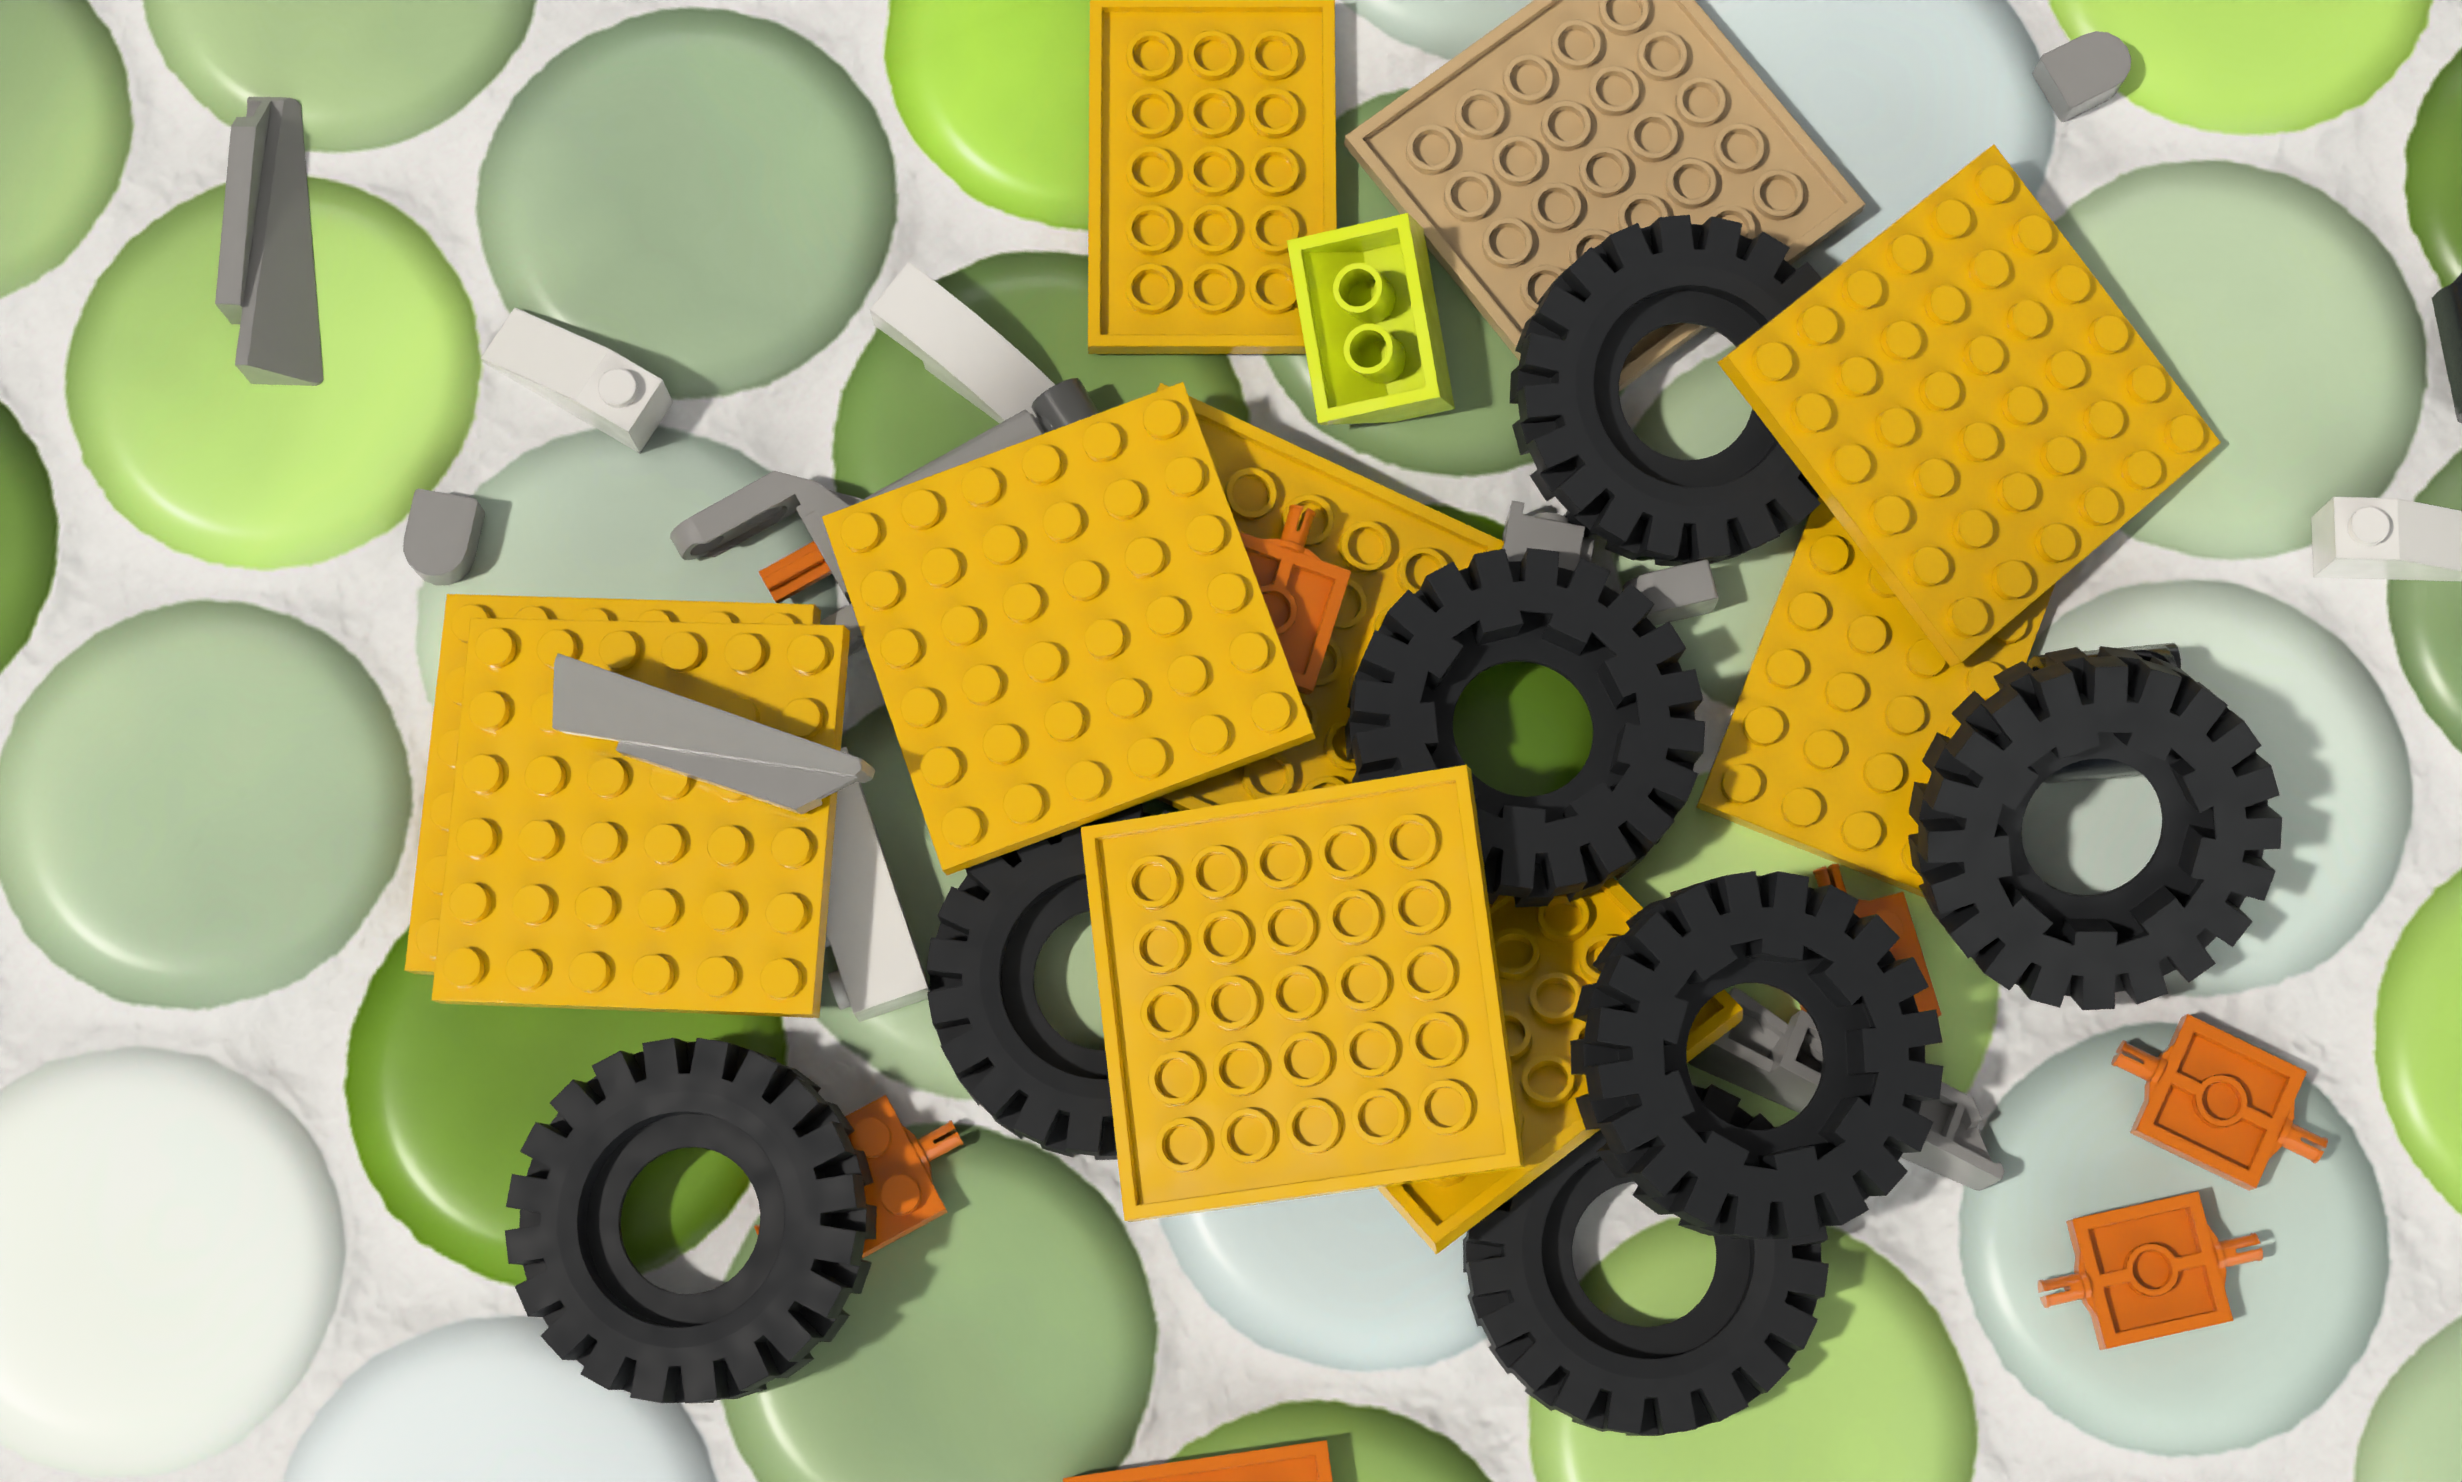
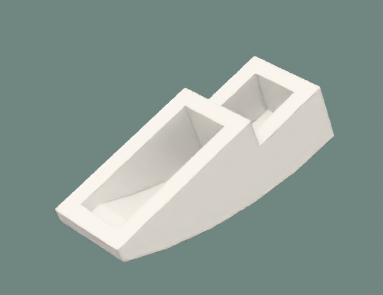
(958, 345)

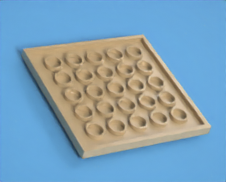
(1582, 128)

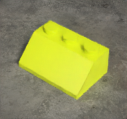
(1370, 322)

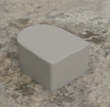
(2082, 73)
(442, 535)
(1678, 591)

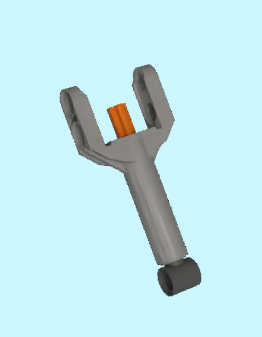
(783, 494)

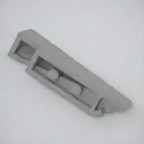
(268, 247)

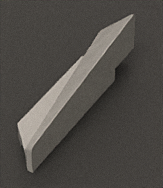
(699, 739)
(1786, 1067)

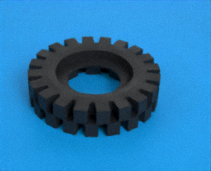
(1574, 409)
(1599, 643)
(2162, 919)
(988, 1003)
(1870, 1034)
(806, 1246)
(1624, 1373)

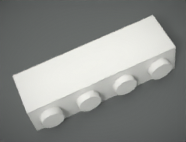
(867, 920)

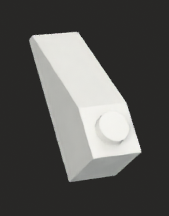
(580, 377)
(2386, 540)

